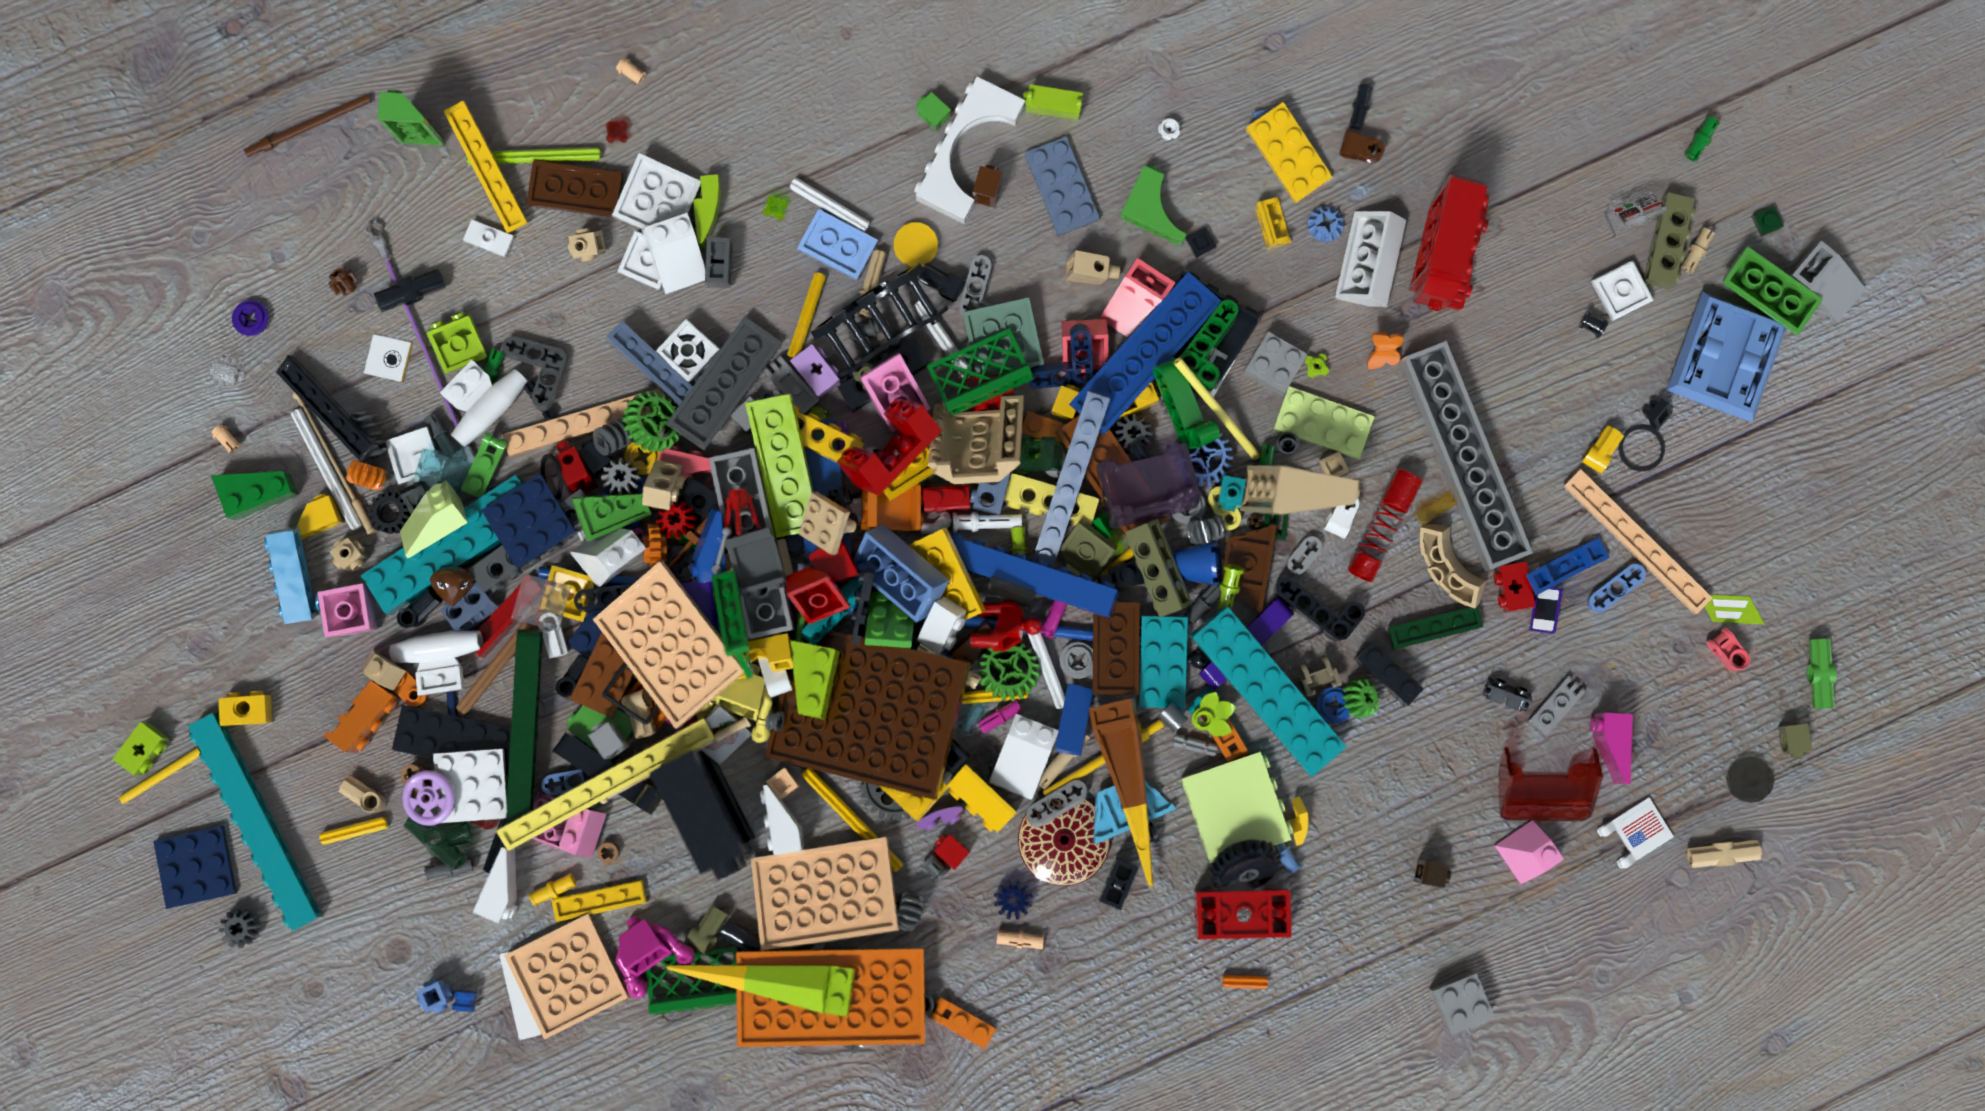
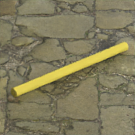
(1216, 408)

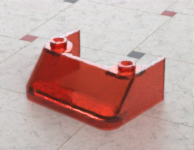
(1549, 796)

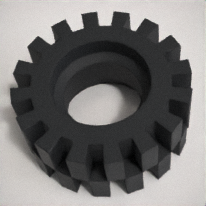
(377, 508)

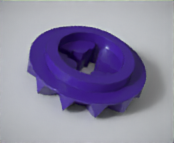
(240, 322)

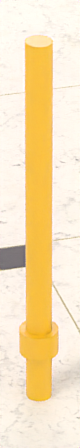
(1099, 761)

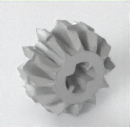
(614, 484)

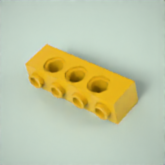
(832, 433)

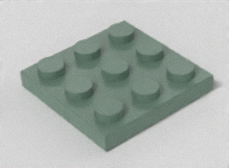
(996, 318)

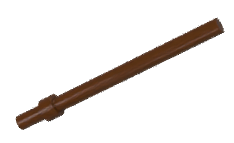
(266, 143)

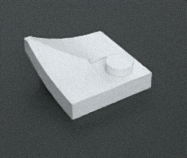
(406, 452)

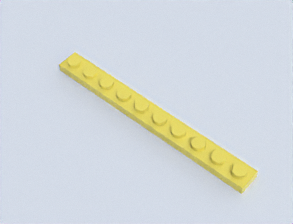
(605, 784)

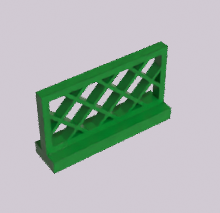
(985, 390)
(732, 619)
(690, 1002)

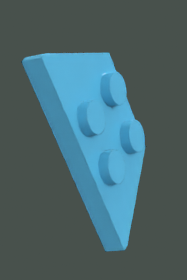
(1110, 816)

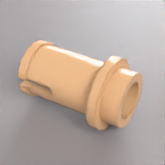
(630, 70)
(225, 438)

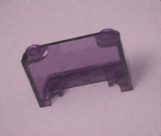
(1148, 487)

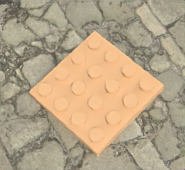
(566, 976)

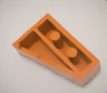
(362, 718)

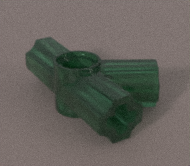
(450, 838)

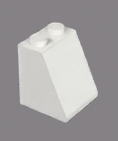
(608, 555)

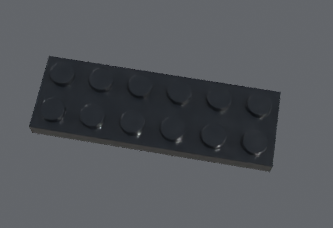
(431, 732)

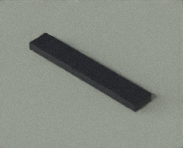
(326, 408)

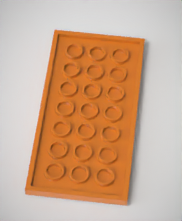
(883, 1008)

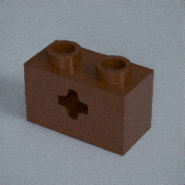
(987, 186)

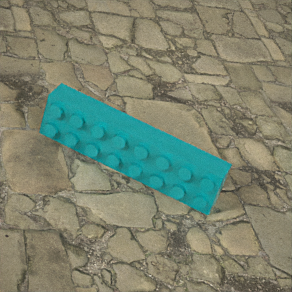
(402, 579)
(1267, 690)

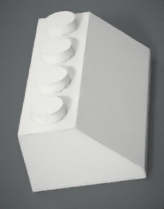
(1370, 258)

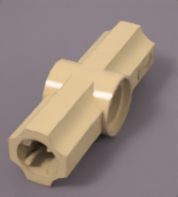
(1724, 853)

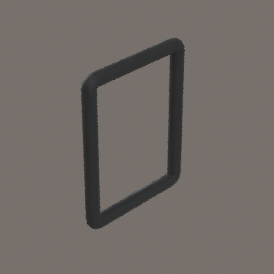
(621, 706)

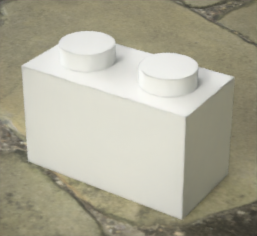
(942, 625)

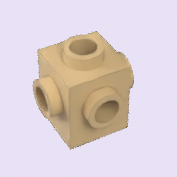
(586, 244)
(355, 557)

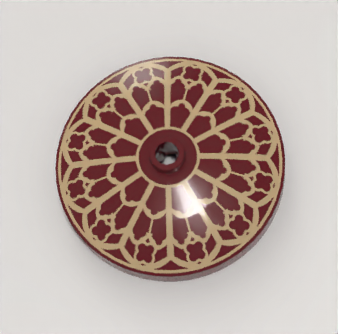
(1059, 862)

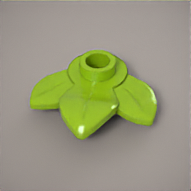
(1216, 714)

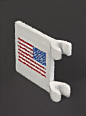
(1639, 829)

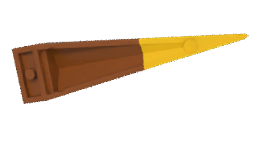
(1121, 744)

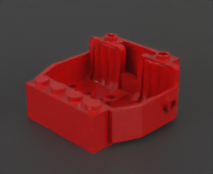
(1449, 244)

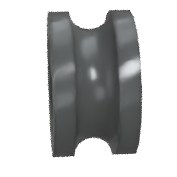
(775, 720)

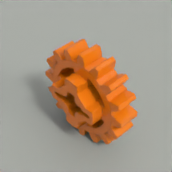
(655, 546)

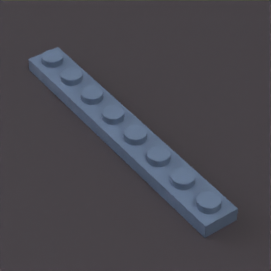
(1071, 477)

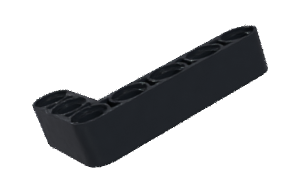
(593, 764)

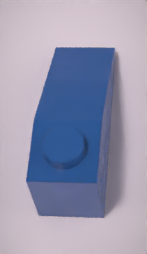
(708, 549)

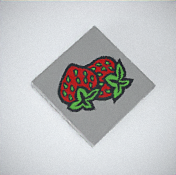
(717, 720)

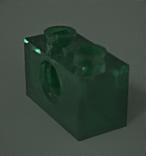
(1049, 459)

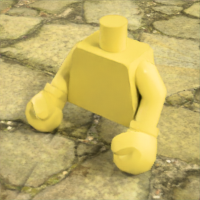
(748, 699)

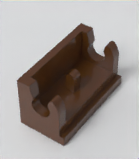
(963, 649)

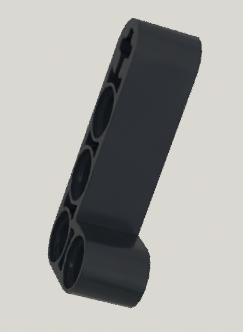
(1315, 605)

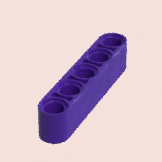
(1261, 628)

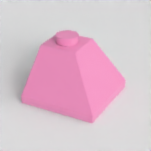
(1528, 852)

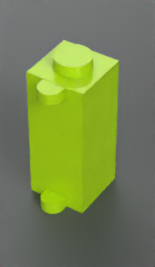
(1053, 102)

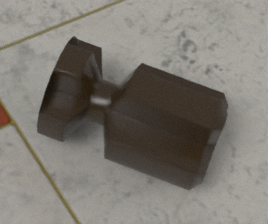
(1250, 521)

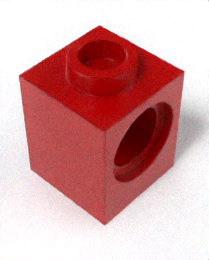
(951, 850)

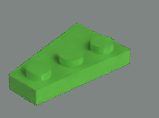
(608, 512)

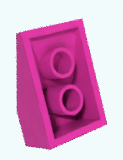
(1614, 741)

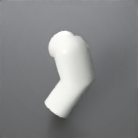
(942, 522)

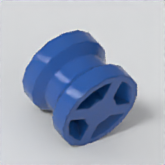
(464, 1000)

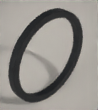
(1661, 444)
(558, 469)

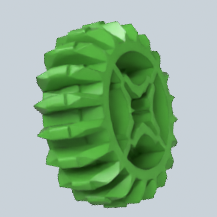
(647, 428)
(1024, 681)

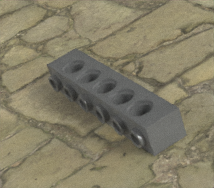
(484, 570)

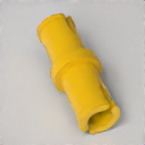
(552, 889)

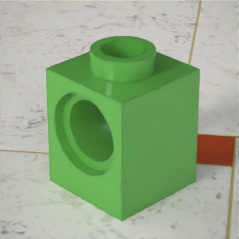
(932, 111)

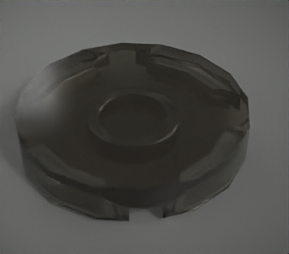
(1750, 779)

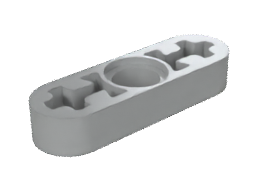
(1074, 801)

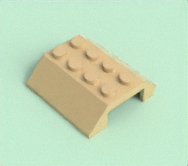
(978, 443)

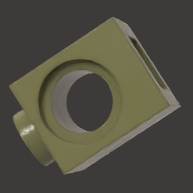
(1795, 739)

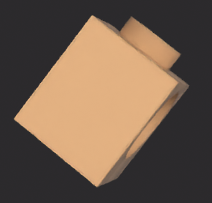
(783, 783)

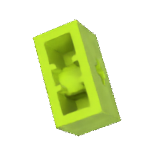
(130, 755)

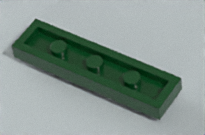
(1435, 627)

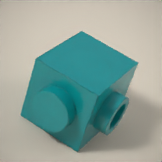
(1231, 493)

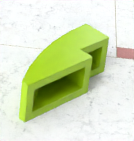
(707, 207)

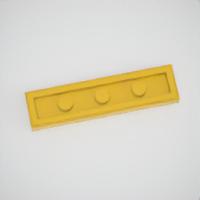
(599, 900)

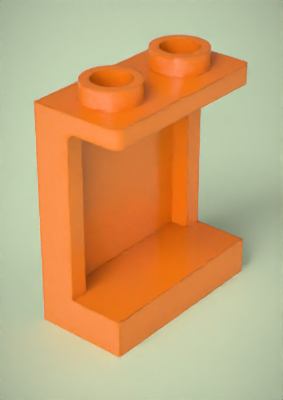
(898, 515)

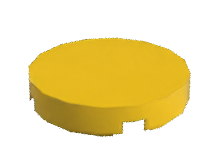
(915, 244)

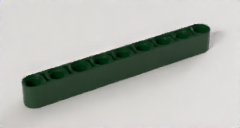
(524, 723)

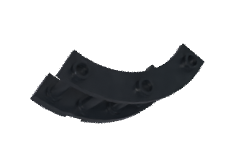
(868, 301)

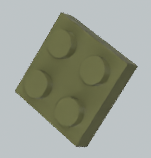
(1087, 549)

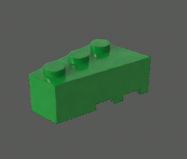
(252, 492)

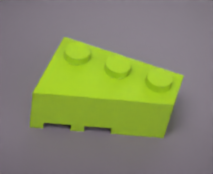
(814, 677)

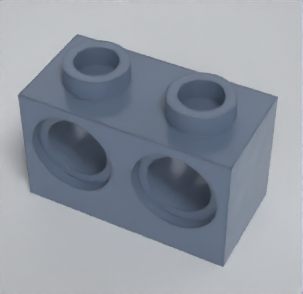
(996, 489)
(472, 612)

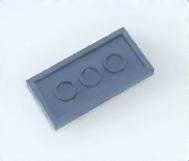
(1062, 186)

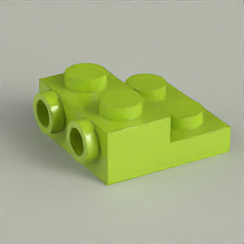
(456, 341)

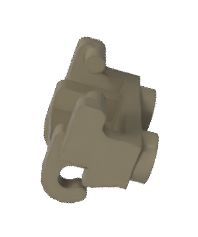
(1319, 677)

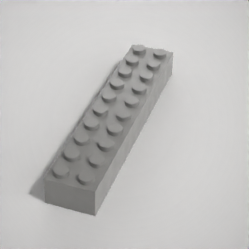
(1465, 456)

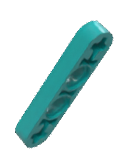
(816, 631)

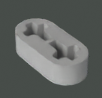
(1308, 559)

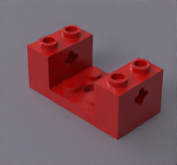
(877, 471)
(1217, 914)

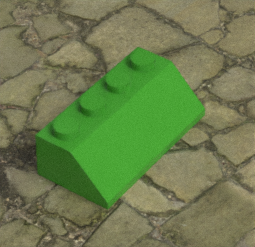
(404, 120)
(1771, 290)

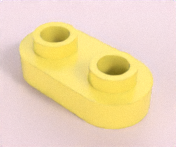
(1217, 510)

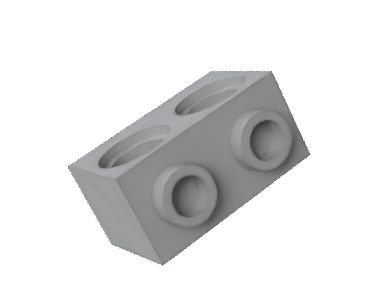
(608, 739)

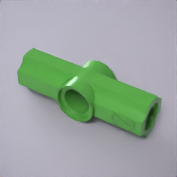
(1821, 673)

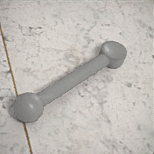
(716, 569)

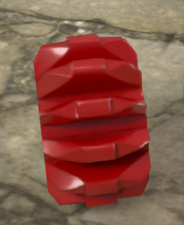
(677, 528)

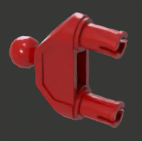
(1008, 629)

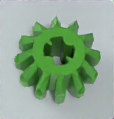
(1361, 698)

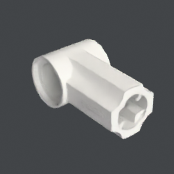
(554, 642)

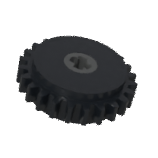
(1245, 865)

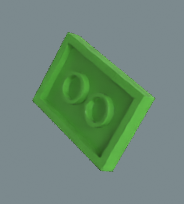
(887, 623)

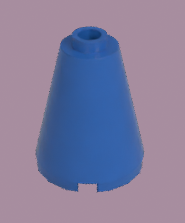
(1199, 563)

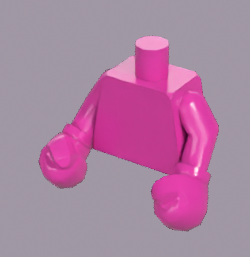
(644, 947)

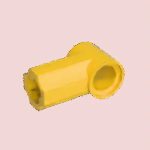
(1600, 453)

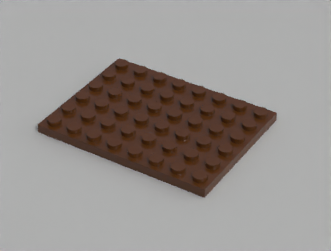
(884, 719)

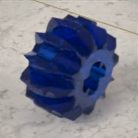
(1008, 906)

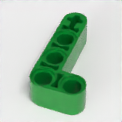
(1210, 341)
(1183, 407)

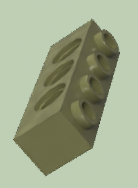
(1655, 272)
(1161, 556)

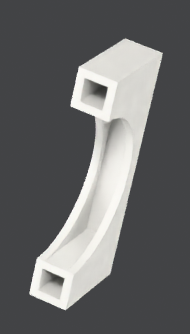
(983, 104)

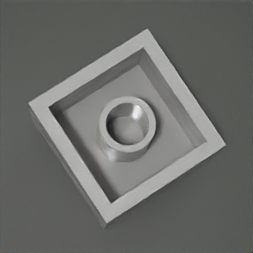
(1275, 364)
(1461, 1002)

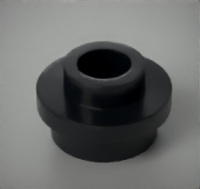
(1287, 448)

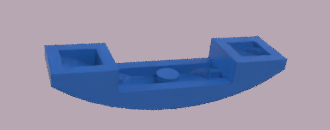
(1567, 566)

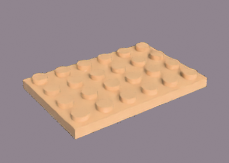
(669, 644)
(824, 894)

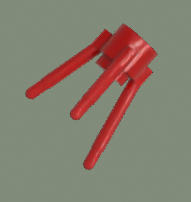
(737, 500)

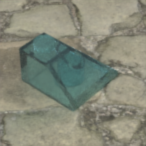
(437, 467)

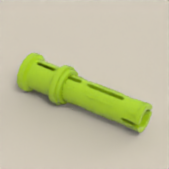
(1229, 586)

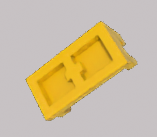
(1272, 223)

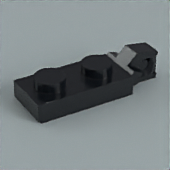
(1123, 576)

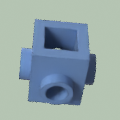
(427, 998)

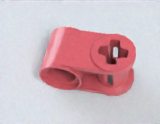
(1728, 649)

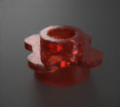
(612, 127)

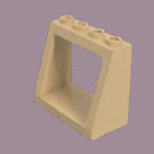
(1294, 490)

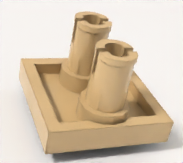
(825, 523)

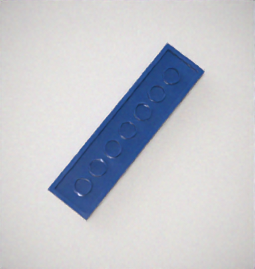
(1151, 344)

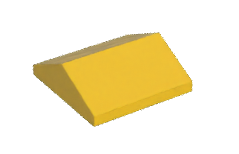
(577, 582)

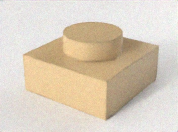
(1334, 465)

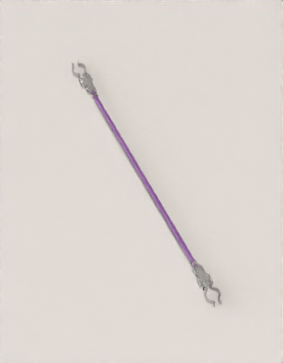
(381, 245)

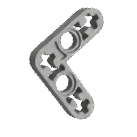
(985, 273)

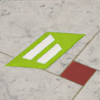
(1733, 610)

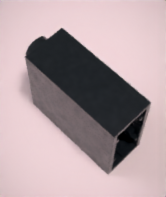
(701, 814)

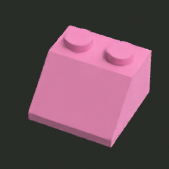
(347, 611)

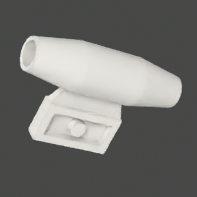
(480, 399)
(437, 660)

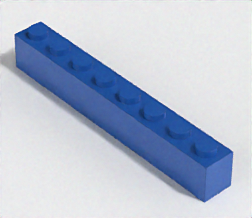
(1037, 576)

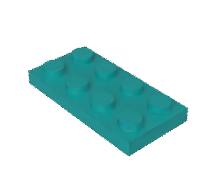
(1163, 661)

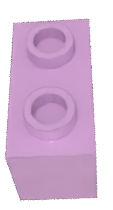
(804, 364)

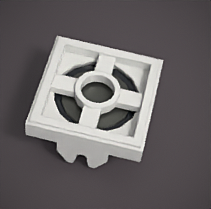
(688, 352)

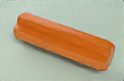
(1245, 981)

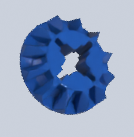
(1326, 712)

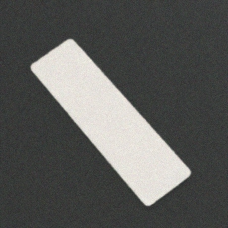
(523, 1017)

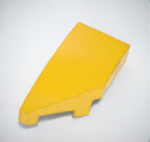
(1300, 823)

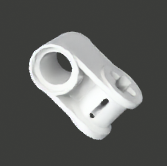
(1341, 519)

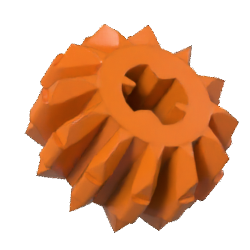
(366, 475)

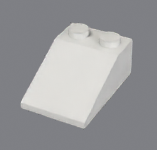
(675, 253)
(1023, 756)
(500, 890)

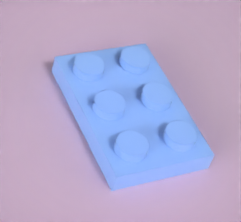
(837, 244)

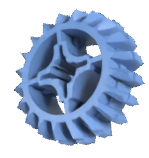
(1221, 451)

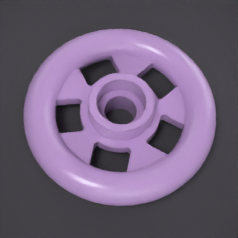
(410, 803)

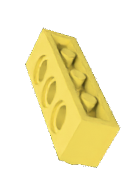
(1019, 484)

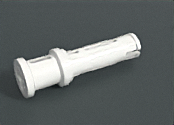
(974, 521)

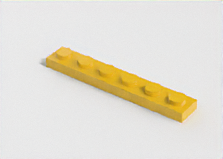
(485, 166)

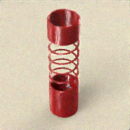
(1398, 497)

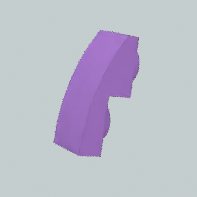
(949, 814)

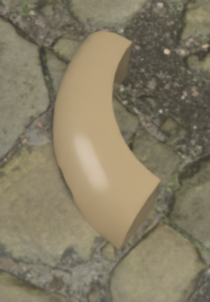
(1446, 568)

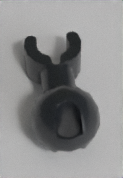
(1195, 660)

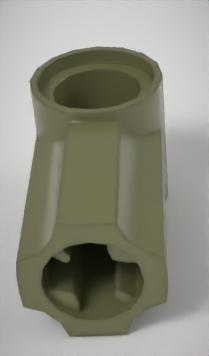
(704, 936)

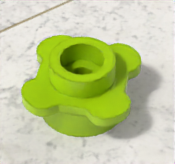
(1312, 371)

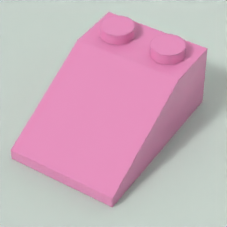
(890, 382)

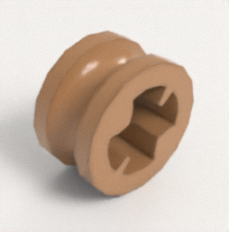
(608, 845)

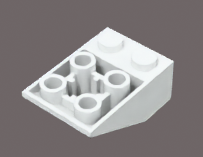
(784, 828)

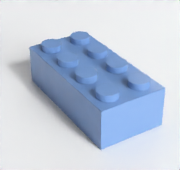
(901, 572)

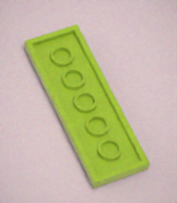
(781, 460)

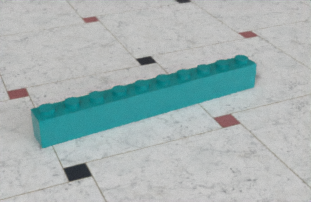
(255, 822)

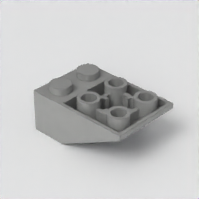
(1829, 278)

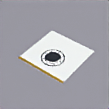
(388, 358)

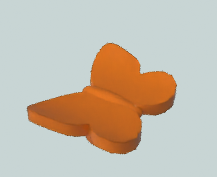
(1385, 350)

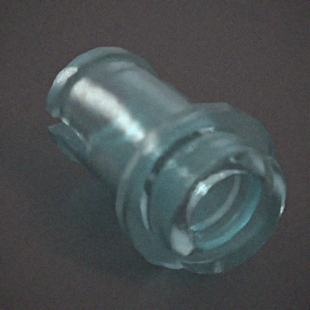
(972, 718)

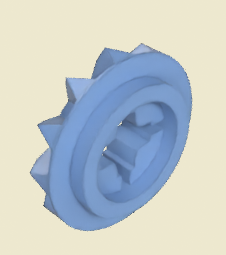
(1321, 233)

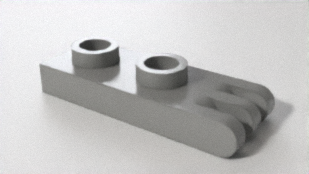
(790, 382)
(1556, 706)

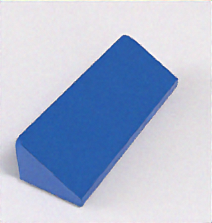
(1074, 720)

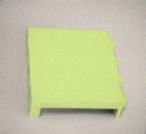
(1236, 804)

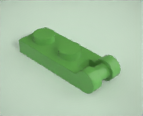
(484, 466)

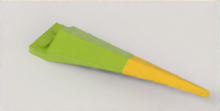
(808, 986)

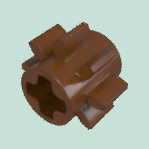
(343, 281)

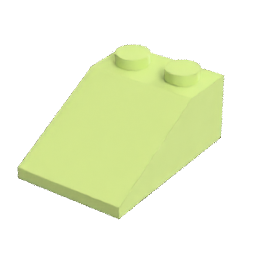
(433, 518)

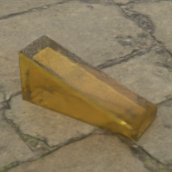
(1435, 509)

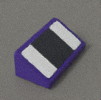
(1546, 612)

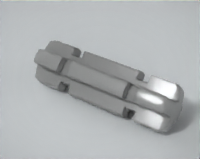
(1195, 745)

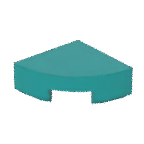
(1196, 703)

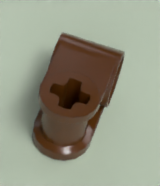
(1359, 147)

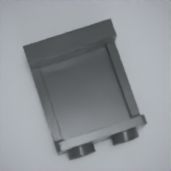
(756, 562)

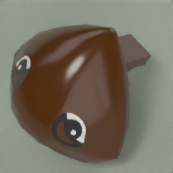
(452, 583)

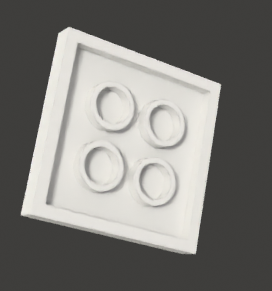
(654, 193)
(477, 783)

